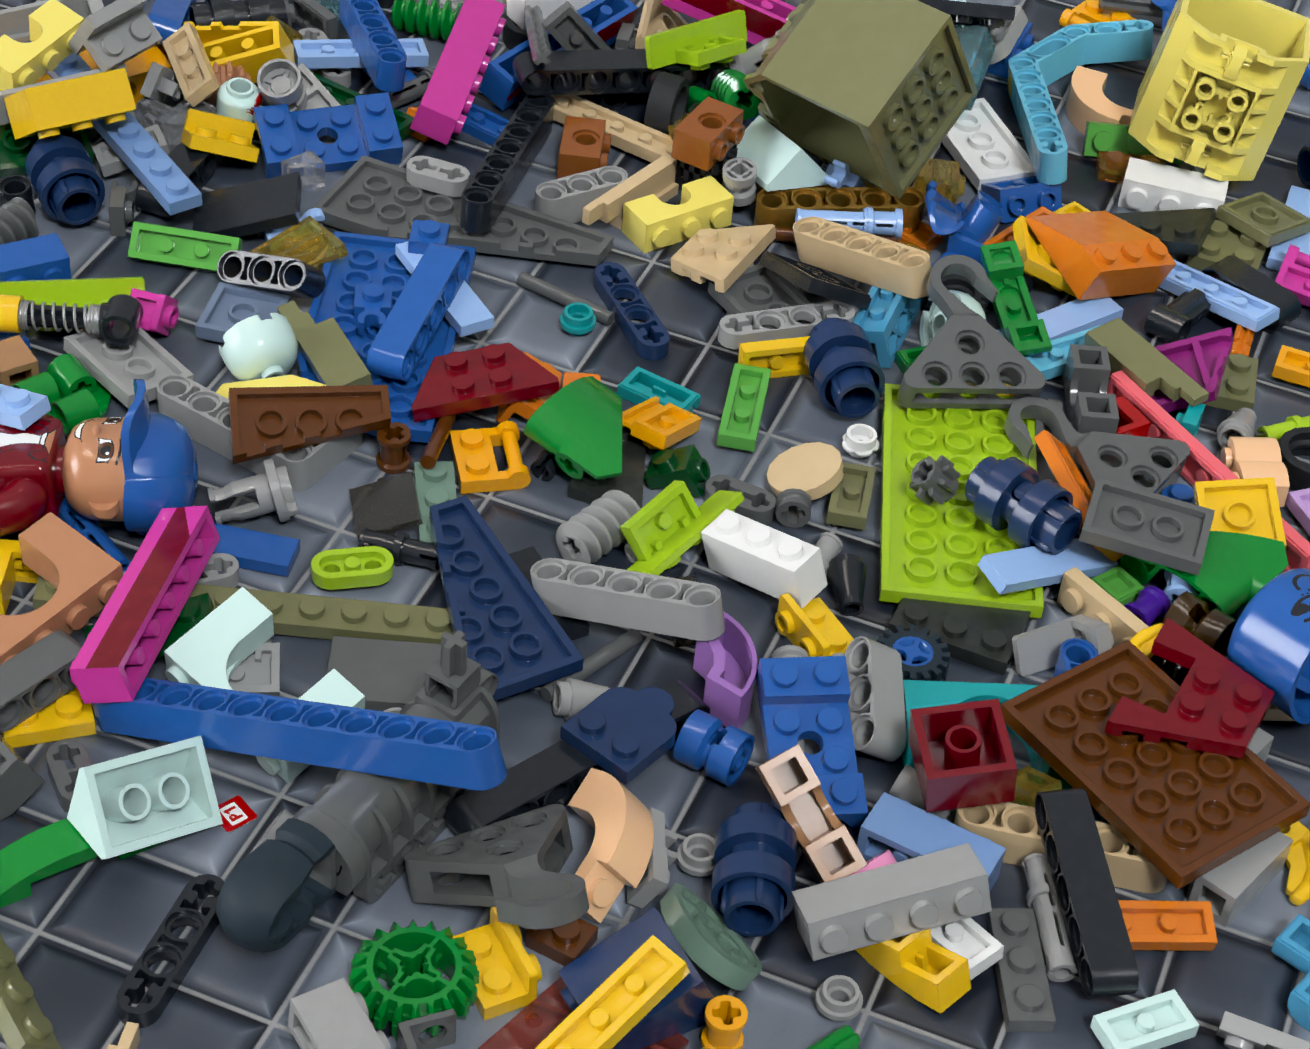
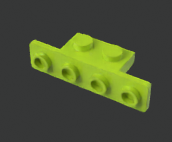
(699, 42)
(72, 291)
(672, 526)

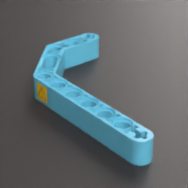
(1049, 61)

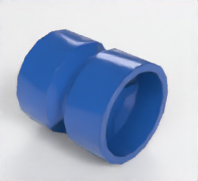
(709, 745)

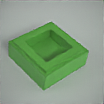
(1119, 584)

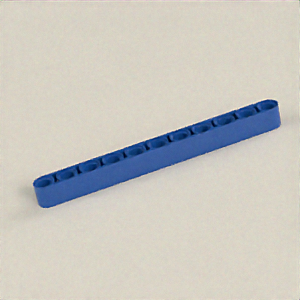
(311, 733)

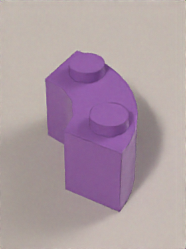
(729, 673)

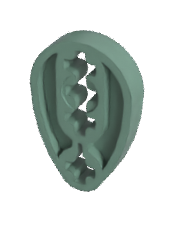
(708, 939)

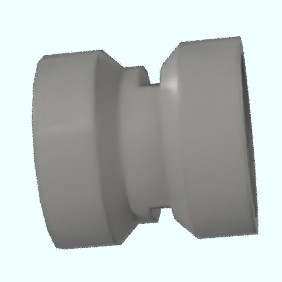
(739, 180)

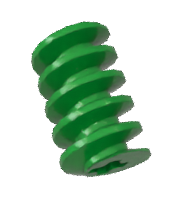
(425, 18)
(731, 89)

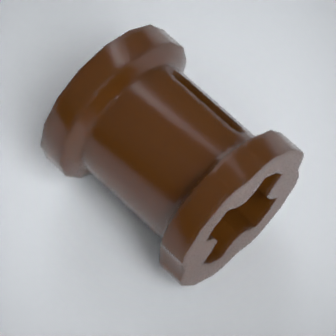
(393, 448)

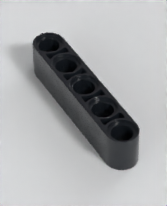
(1086, 893)

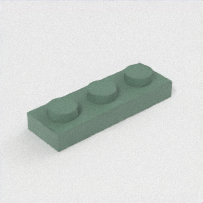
(433, 488)

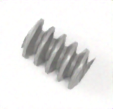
(596, 528)

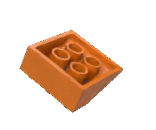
(1102, 253)

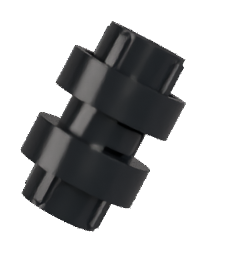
(233, 12)

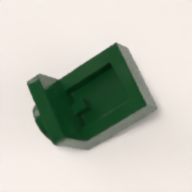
(680, 465)

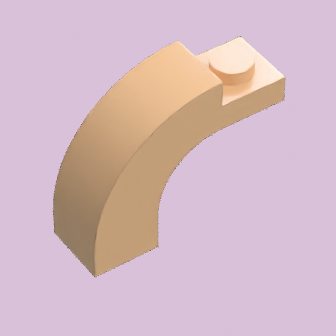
(1088, 102)
(620, 841)

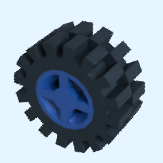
(920, 654)

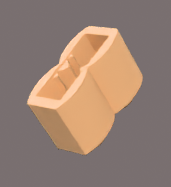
(1257, 459)

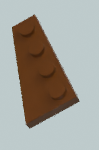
(291, 418)

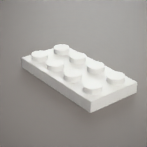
(986, 147)

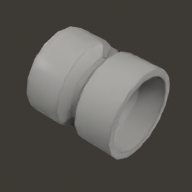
(282, 84)

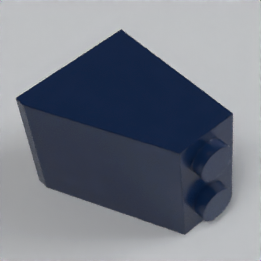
(676, 1013)

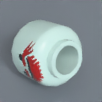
(238, 98)

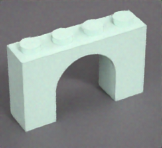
(224, 640)

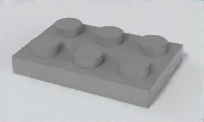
(119, 366)

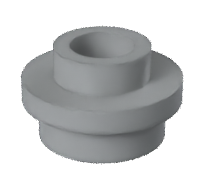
(697, 855)
(843, 989)

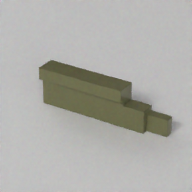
(326, 349)
(1144, 363)

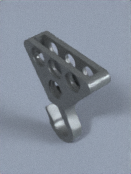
(990, 355)
(1101, 454)
(505, 871)

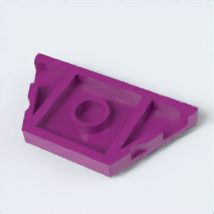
(1202, 359)

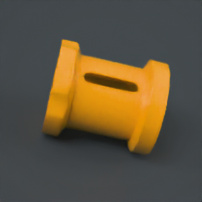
(725, 1021)

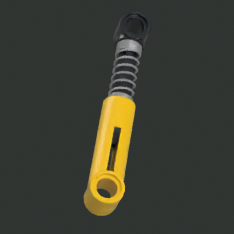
(114, 321)

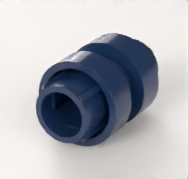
(65, 179)
(844, 367)
(1033, 510)
(754, 869)

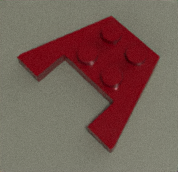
(1214, 707)

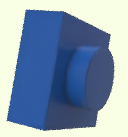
(425, 233)

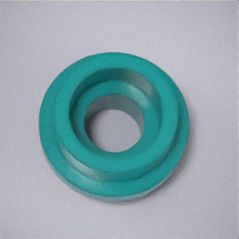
(577, 319)

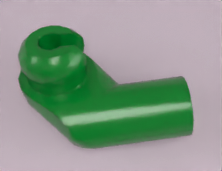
(696, 96)

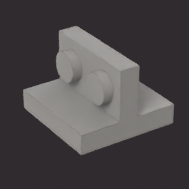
(116, 34)

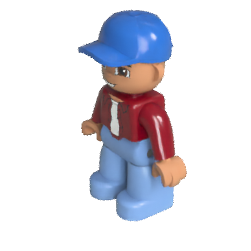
(105, 468)

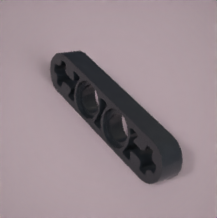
(170, 948)

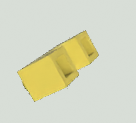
(50, 32)
(658, 224)

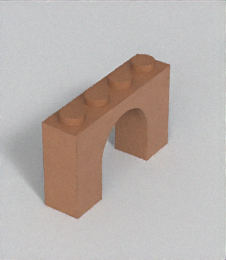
(79, 572)

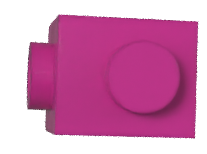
(159, 311)

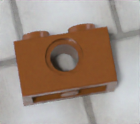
(708, 134)
(583, 146)

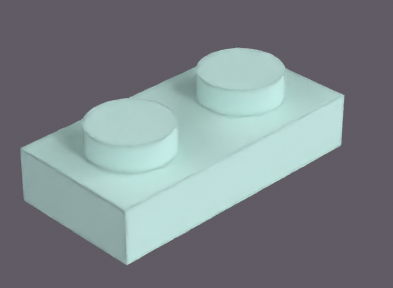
(1146, 1023)

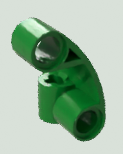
(70, 391)
(581, 429)
(1231, 569)

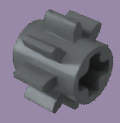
(935, 480)

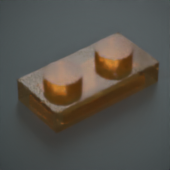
(1113, 164)

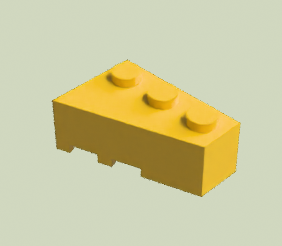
(245, 45)
(70, 104)

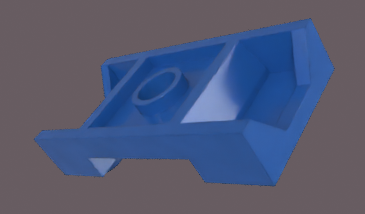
(358, 128)
(810, 701)

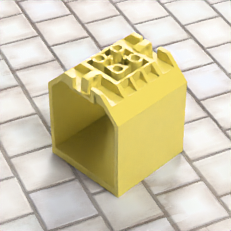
(1221, 84)

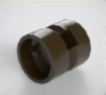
(1209, 626)

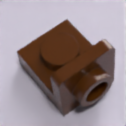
(564, 942)

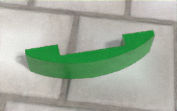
(1013, 302)
(42, 855)

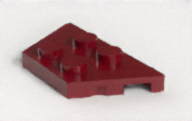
(480, 380)

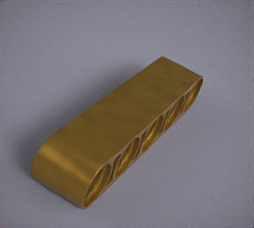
(781, 205)

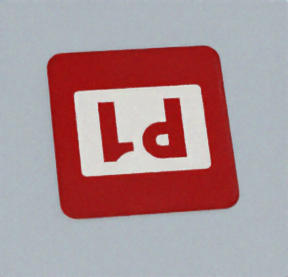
(235, 813)

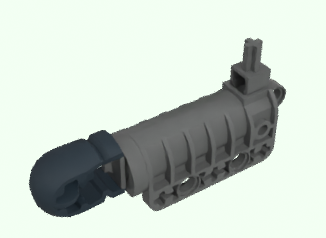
(357, 825)

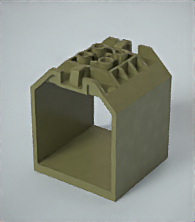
(865, 85)

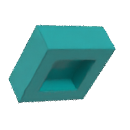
(1192, 418)

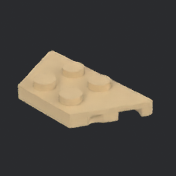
(721, 253)

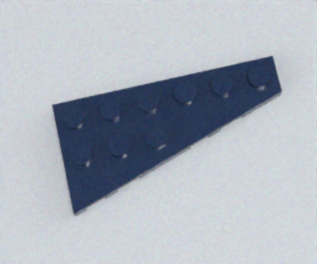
(496, 605)

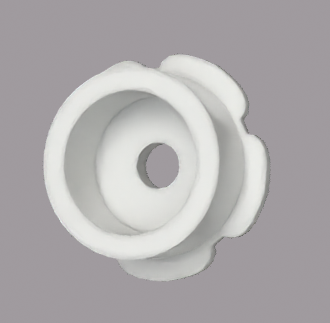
(860, 440)

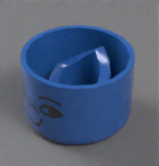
(1274, 641)

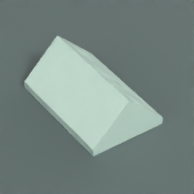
(778, 159)
(144, 798)

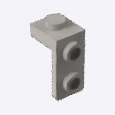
(1040, 647)

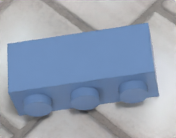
(914, 833)

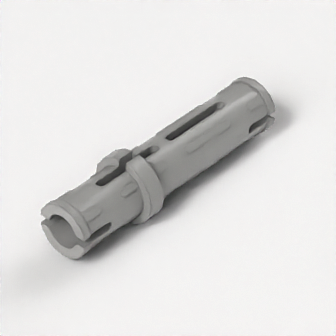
(1049, 918)

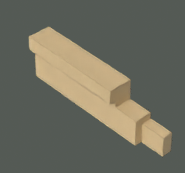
(655, 179)

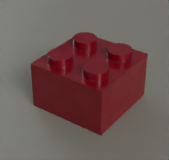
(962, 755)

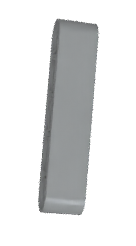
(629, 599)

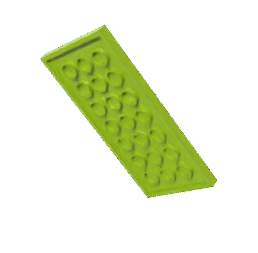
(937, 547)

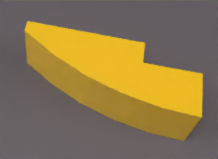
(921, 968)

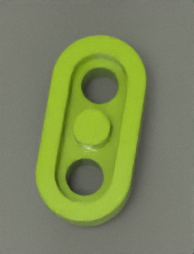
(352, 567)

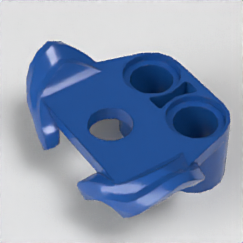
(974, 221)

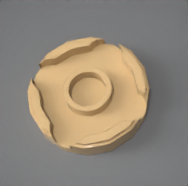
(807, 467)

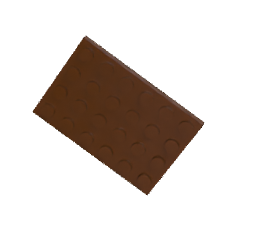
(1168, 801)

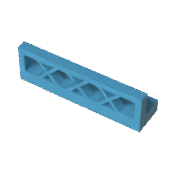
(887, 322)

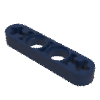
(639, 308)

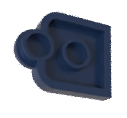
(624, 730)

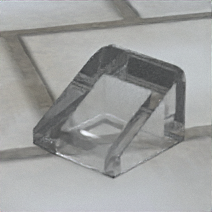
(310, 169)

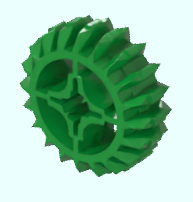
(410, 965)

